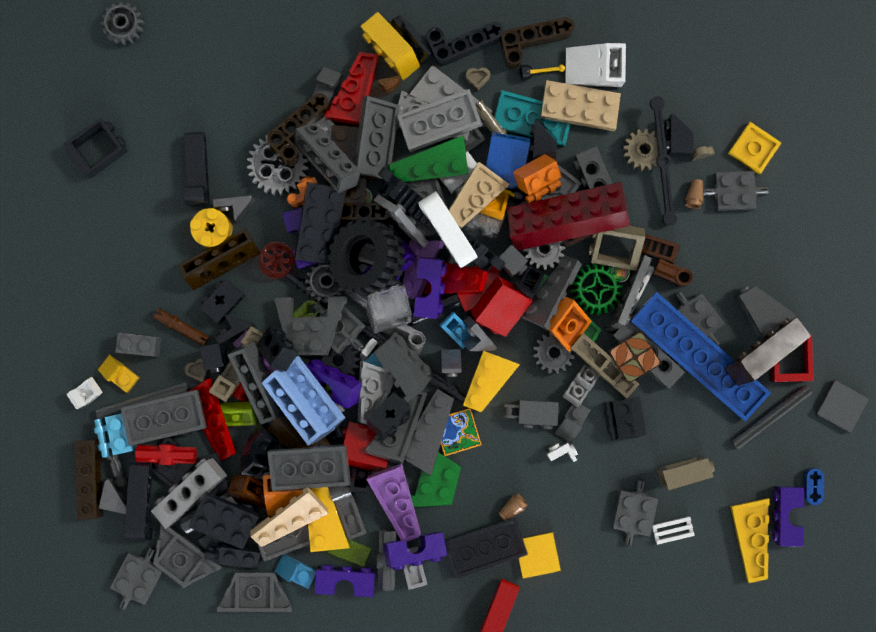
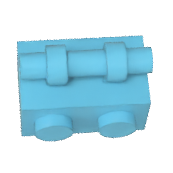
(116, 433)

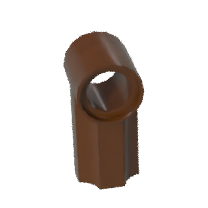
(671, 273)

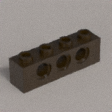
(219, 259)
(88, 479)

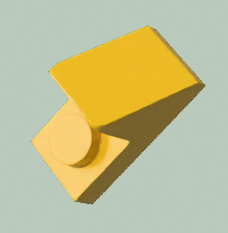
(118, 373)

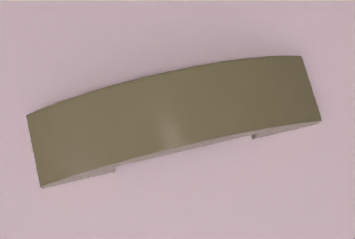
(228, 381)

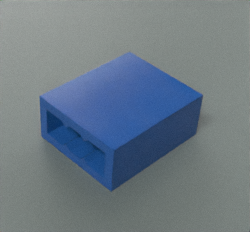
(507, 155)

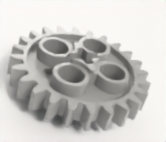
(275, 181)

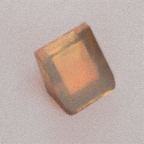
(389, 84)

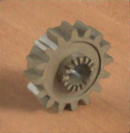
(634, 154)

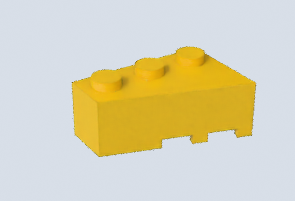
(390, 45)
(488, 379)

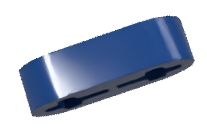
(817, 484)

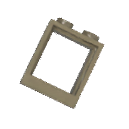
(630, 263)
(685, 472)

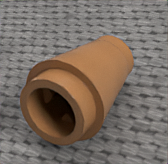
(694, 197)
(514, 506)

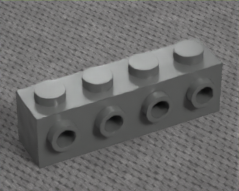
(326, 157)
(251, 374)

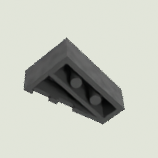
(404, 365)

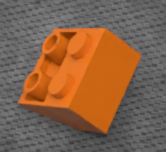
(277, 498)

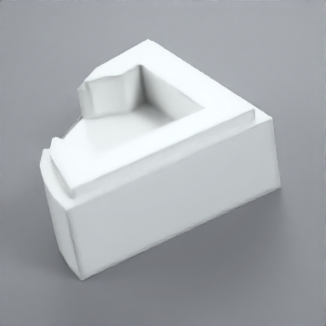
(368, 349)

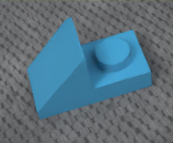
(455, 329)
(295, 571)

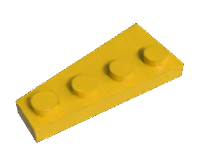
(751, 529)
(326, 531)

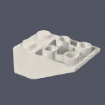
(596, 65)

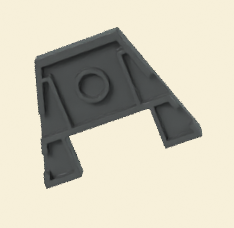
(310, 334)

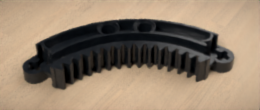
(409, 199)

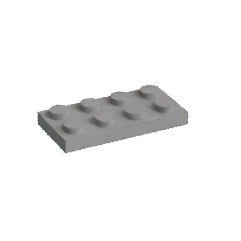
(439, 120)

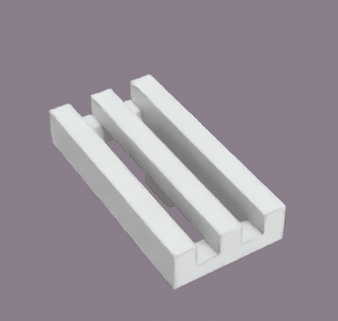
(675, 537)

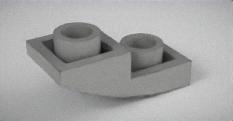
(581, 385)

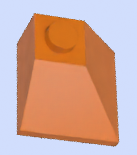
(568, 323)

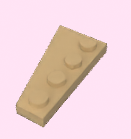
(476, 194)
(295, 515)

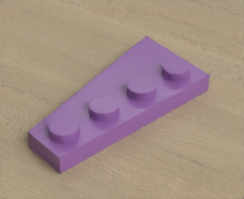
(395, 498)

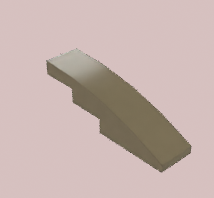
(603, 365)

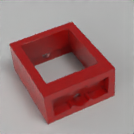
(808, 366)

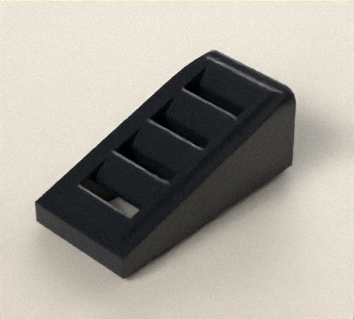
(530, 281)

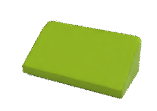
(239, 414)

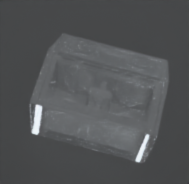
(487, 225)
(388, 309)

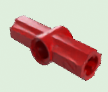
(166, 454)

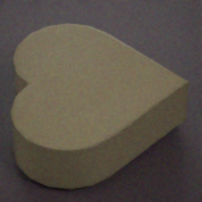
(477, 77)
(702, 152)
(196, 370)

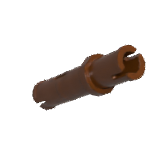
(174, 323)

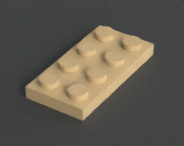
(580, 105)

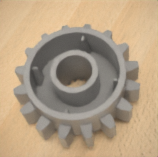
(545, 260)

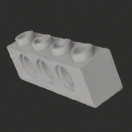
(212, 477)

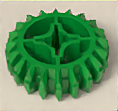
(596, 280)

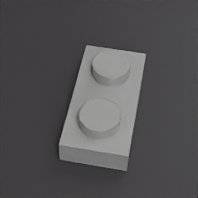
(414, 575)

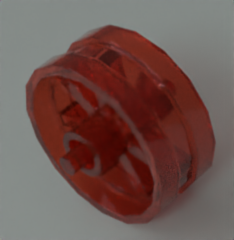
(276, 260)

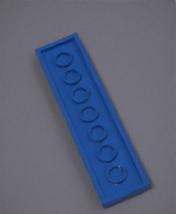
(697, 355)

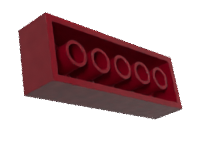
(568, 216)

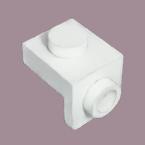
(85, 393)
(558, 450)

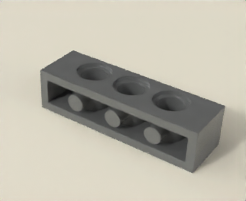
(591, 158)
(674, 369)

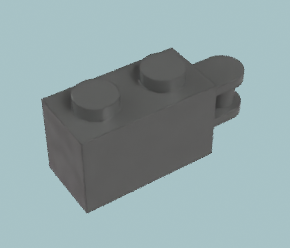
(534, 413)

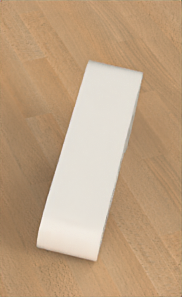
(447, 229)

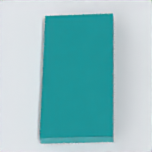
(519, 112)

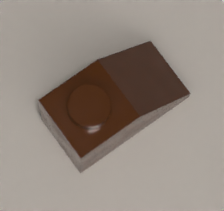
(247, 490)

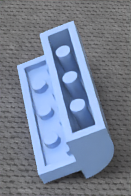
(303, 401)

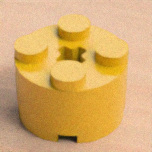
(201, 225)

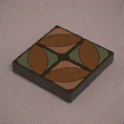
(634, 357)

